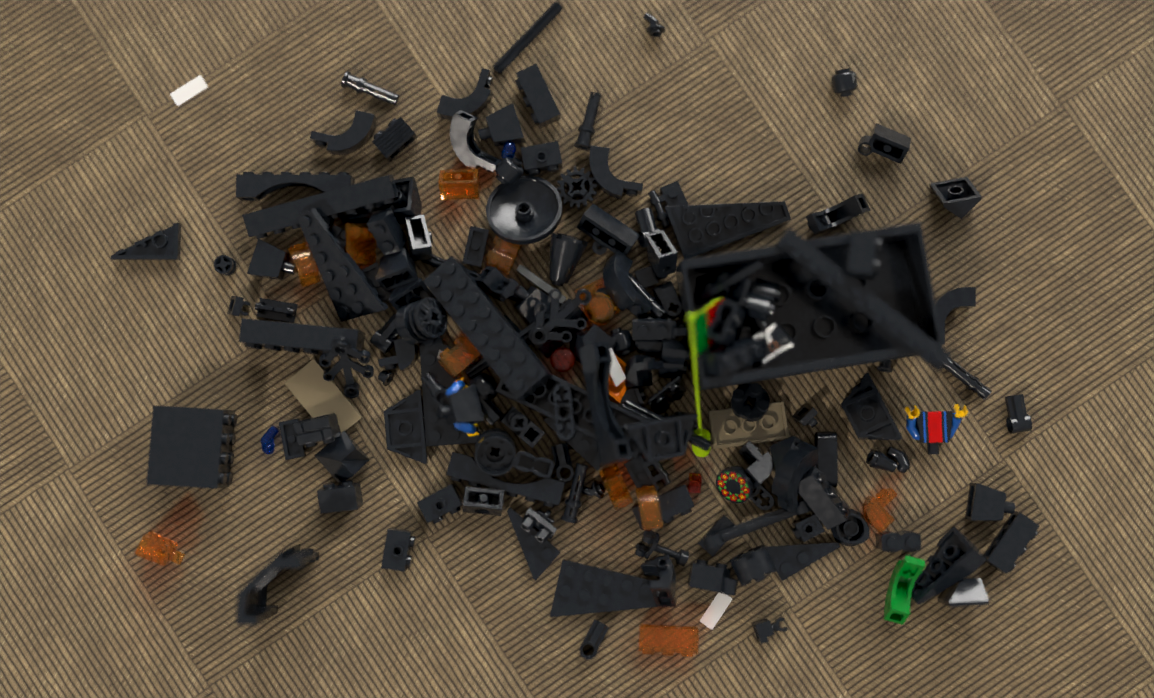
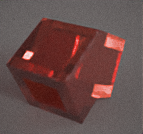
(694, 483)

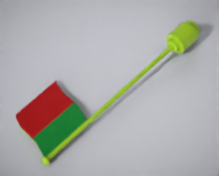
(701, 342)

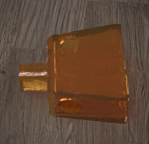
(151, 549)

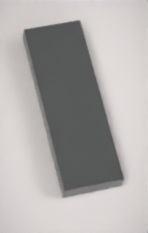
(538, 282)

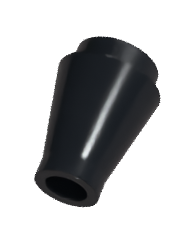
(879, 460)

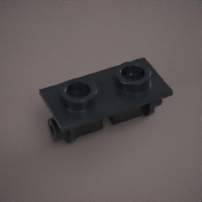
(276, 310)

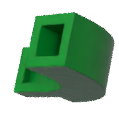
(900, 589)

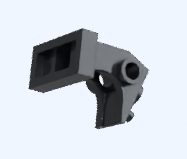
(664, 589)

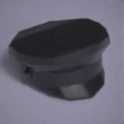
(852, 531)

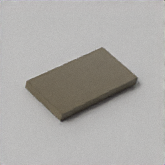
(322, 396)
(731, 431)

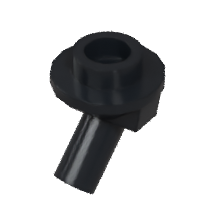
(655, 29)
(597, 490)

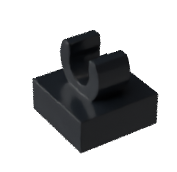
(235, 306)
(806, 415)

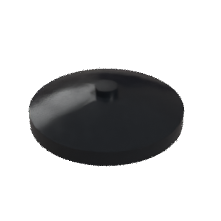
(524, 210)

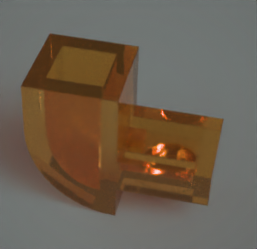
(304, 264)
(616, 487)
(649, 507)
(874, 509)

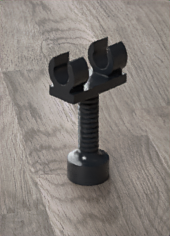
(652, 539)

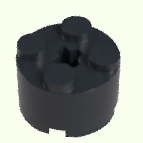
(753, 565)

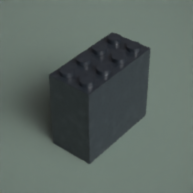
(191, 447)

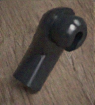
(903, 462)

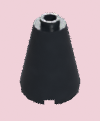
(564, 257)

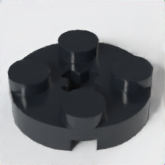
(753, 392)

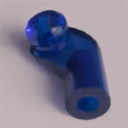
(508, 150)
(267, 440)

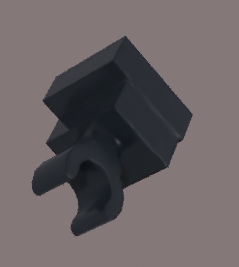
(765, 629)

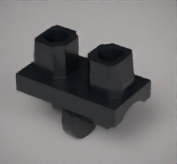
(541, 522)

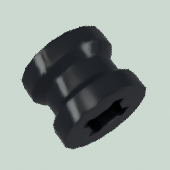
(222, 262)

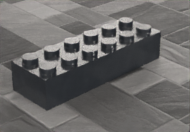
(295, 337)

